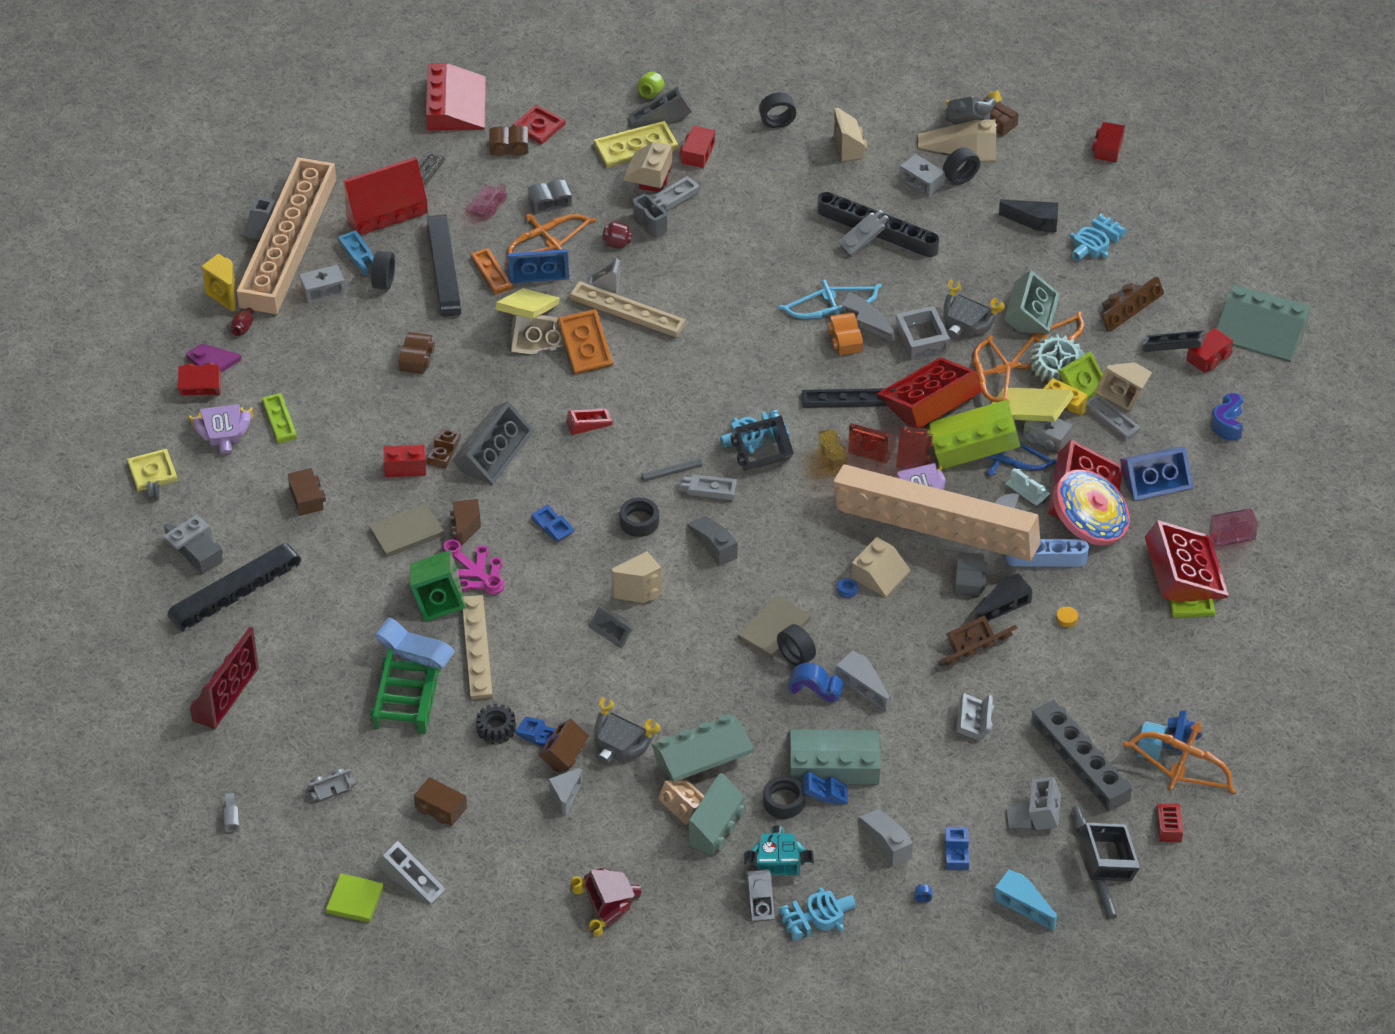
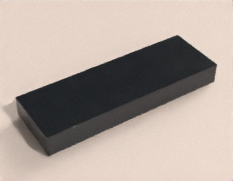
(1174, 341)

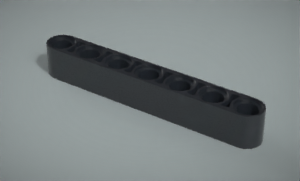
(896, 230)
(444, 265)
(233, 586)

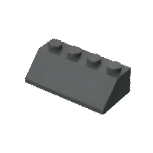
(494, 444)

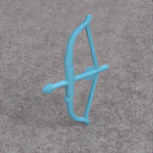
(828, 294)

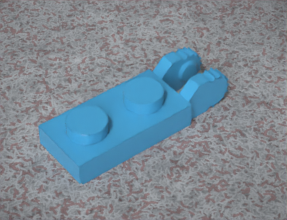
(356, 250)

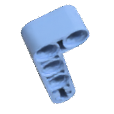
(1055, 554)
(413, 646)

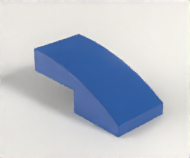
(552, 524)
(534, 731)
(825, 790)
(957, 848)

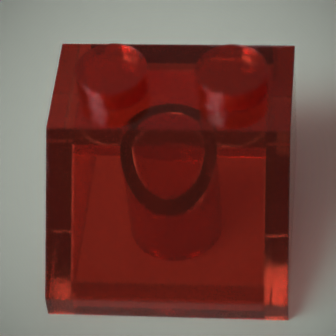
(871, 442)
(914, 447)

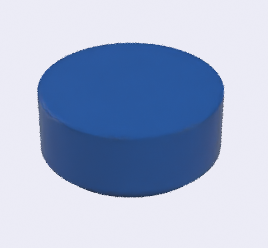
(847, 588)

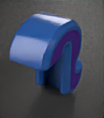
(1223, 417)
(817, 680)

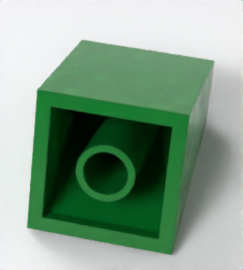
(436, 586)

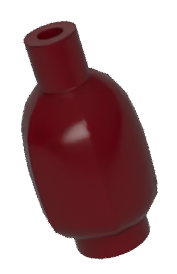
(242, 322)

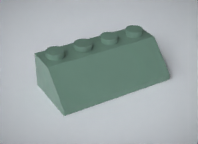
(702, 747)

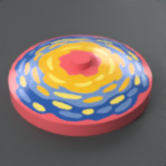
(1091, 507)

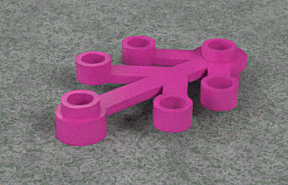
(477, 570)

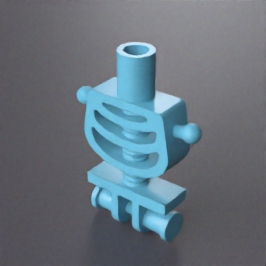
(1095, 239)
(753, 443)
(830, 914)

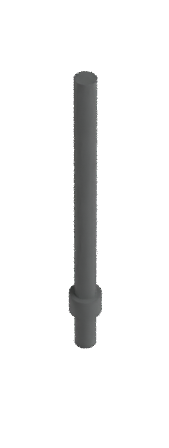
(1101, 884)

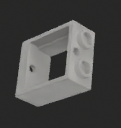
(918, 348)

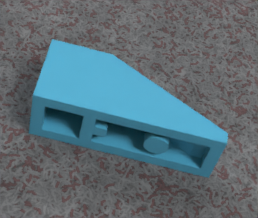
(1021, 896)

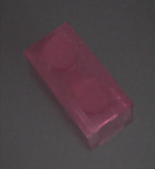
(1233, 527)

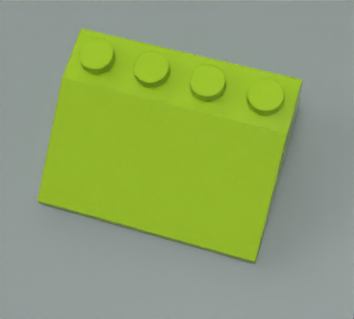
(974, 434)

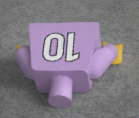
(222, 425)
(924, 475)

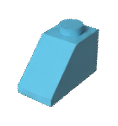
(1151, 745)

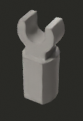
(231, 815)

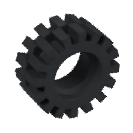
(498, 733)

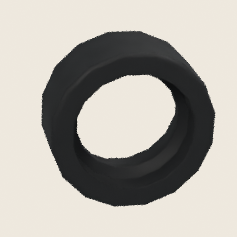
(772, 101)
(954, 161)
(383, 269)
(635, 528)
(796, 645)
(781, 810)

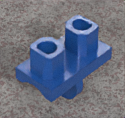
(1182, 728)

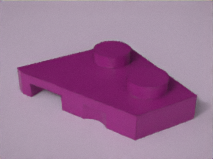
(208, 354)

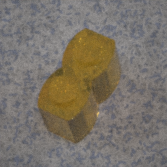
(831, 451)

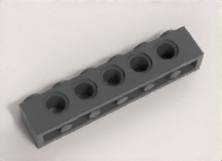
(1081, 755)

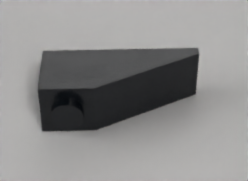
(1033, 214)
(1006, 596)

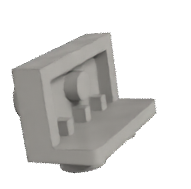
(974, 716)

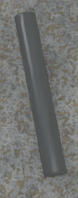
(672, 469)

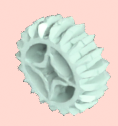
(1047, 364)

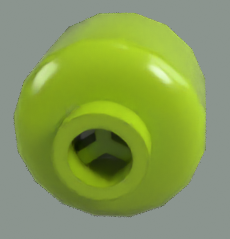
(650, 85)

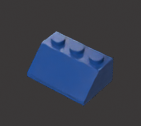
(538, 266)
(1157, 473)

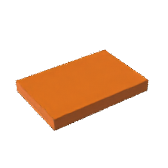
(585, 341)

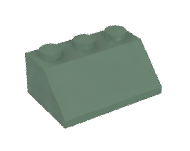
(1032, 305)
(716, 816)

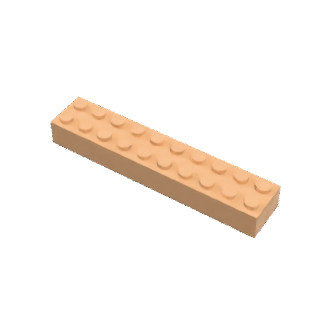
(286, 236)
(937, 512)

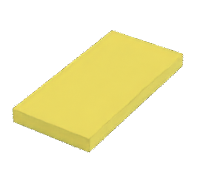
(620, 147)
(527, 303)
(1037, 403)

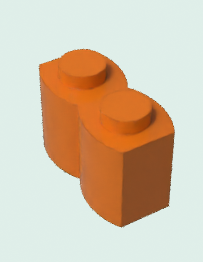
(845, 334)

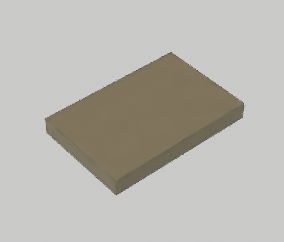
(406, 530)
(764, 628)

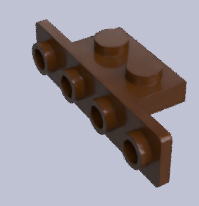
(1129, 301)
(971, 636)

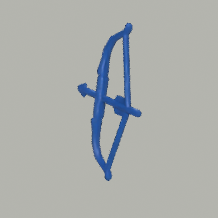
(1001, 458)

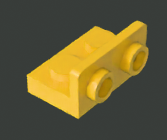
(1079, 400)

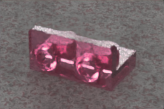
(487, 201)

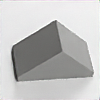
(606, 277)
(565, 788)

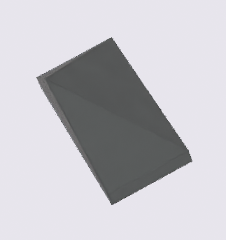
(611, 626)

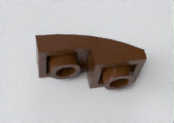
(444, 448)

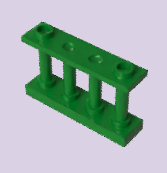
(423, 702)

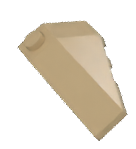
(975, 134)
(535, 334)

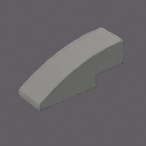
(868, 316)

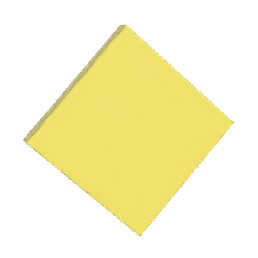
(152, 467)

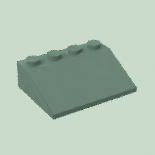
(1263, 322)
(839, 754)

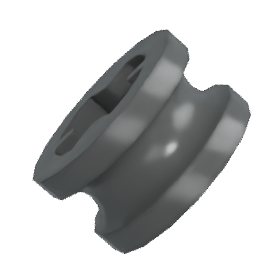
(153, 490)

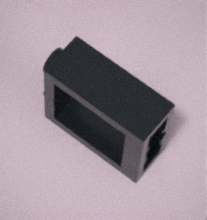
(781, 437)
(1108, 869)

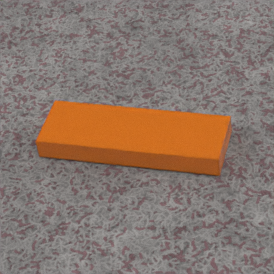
(491, 271)

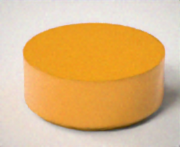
(1067, 616)

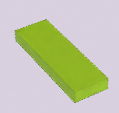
(279, 418)

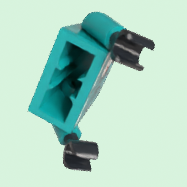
(778, 853)

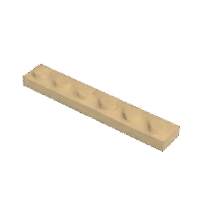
(628, 309)
(477, 648)

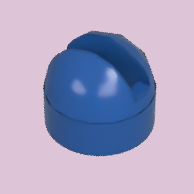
(919, 897)

